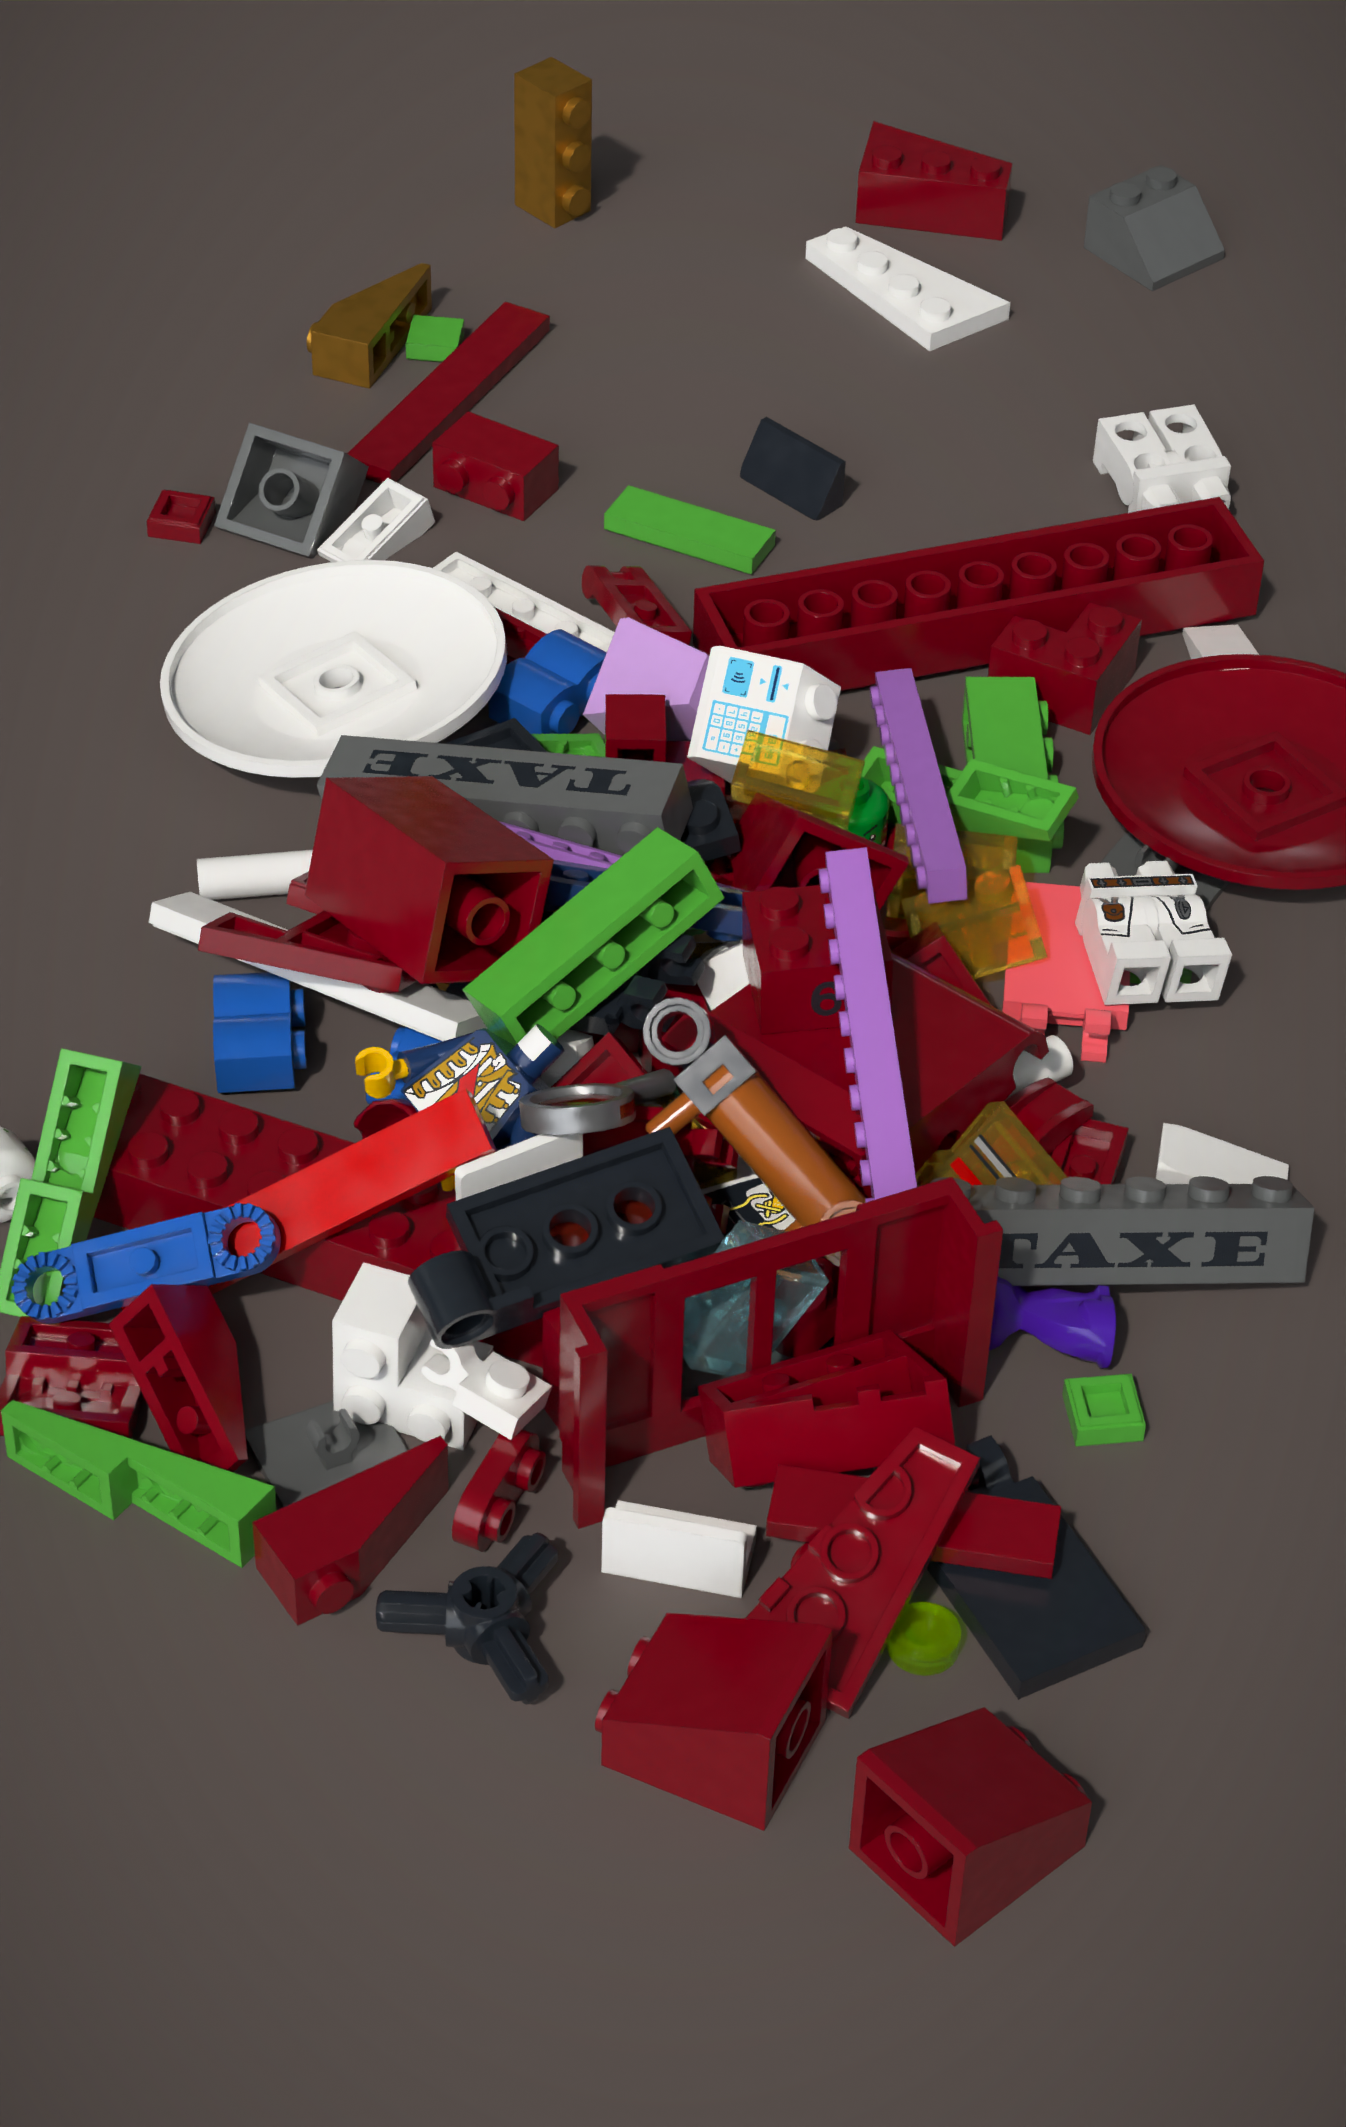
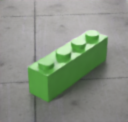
(1006, 728)
(596, 940)

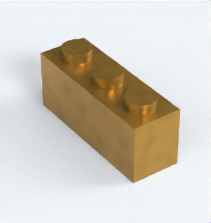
(553, 141)

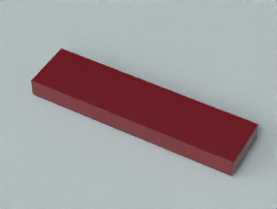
(983, 1533)

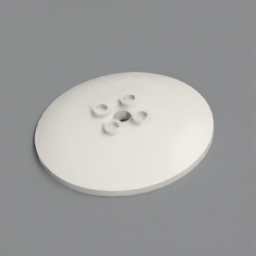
(394, 639)

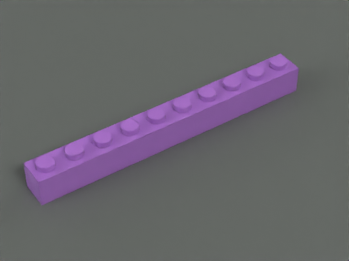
(918, 787)
(867, 1023)

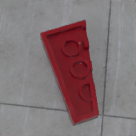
(873, 1558)

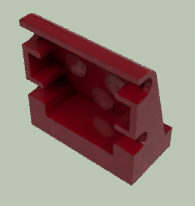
(949, 1051)

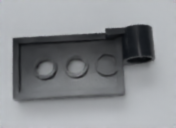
(515, 1268)

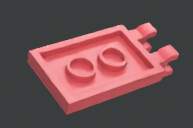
(1063, 984)

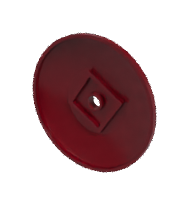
(1232, 768)

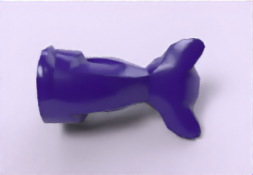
(1062, 1319)

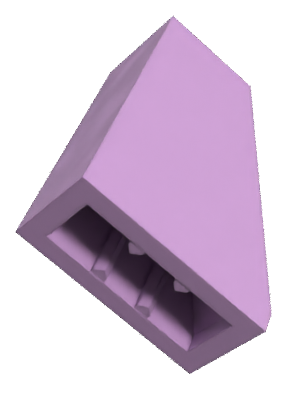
(654, 664)

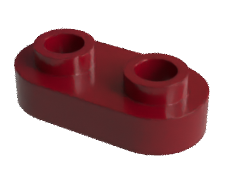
(491, 1495)

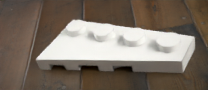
(904, 290)

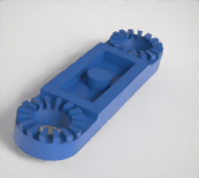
(121, 1265)

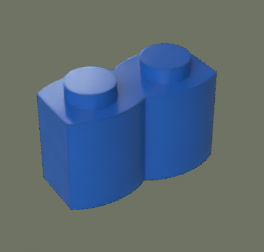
(548, 685)
(256, 1032)

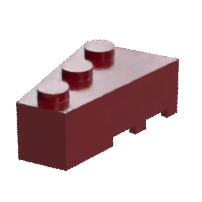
(931, 186)

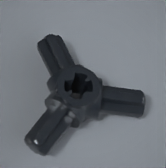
(483, 1615)

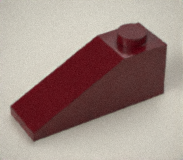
(186, 1371)
(343, 1536)

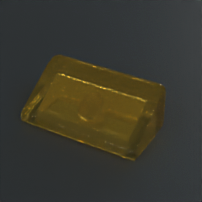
(798, 776)

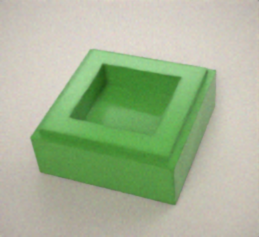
(433, 337)
(1103, 1410)

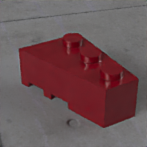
(823, 1410)

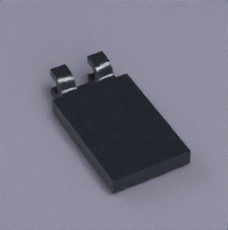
(1034, 1625)

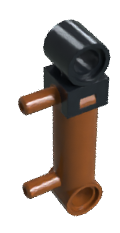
(751, 1118)

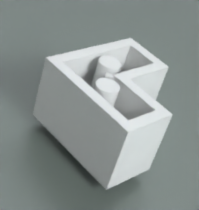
(380, 1358)

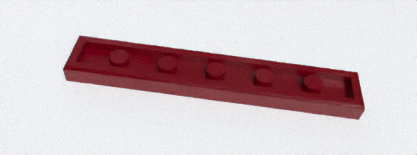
(449, 391)

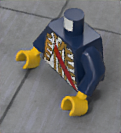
(476, 1061)

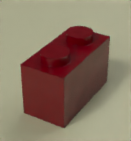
(495, 466)

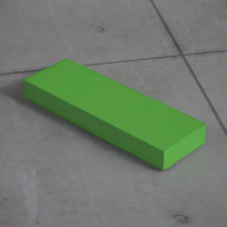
(689, 529)

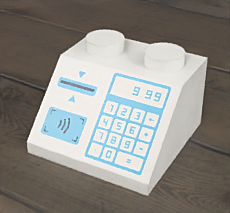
(761, 696)

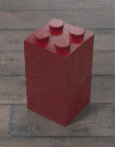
(424, 875)

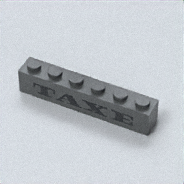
(562, 795)
(1147, 1231)

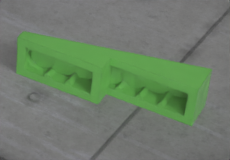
(989, 798)
(70, 1167)
(118, 1471)

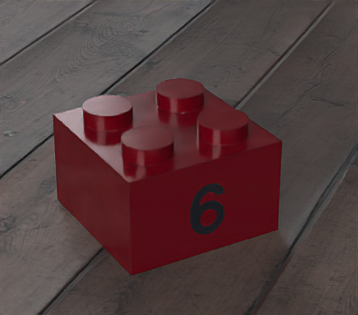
(791, 959)

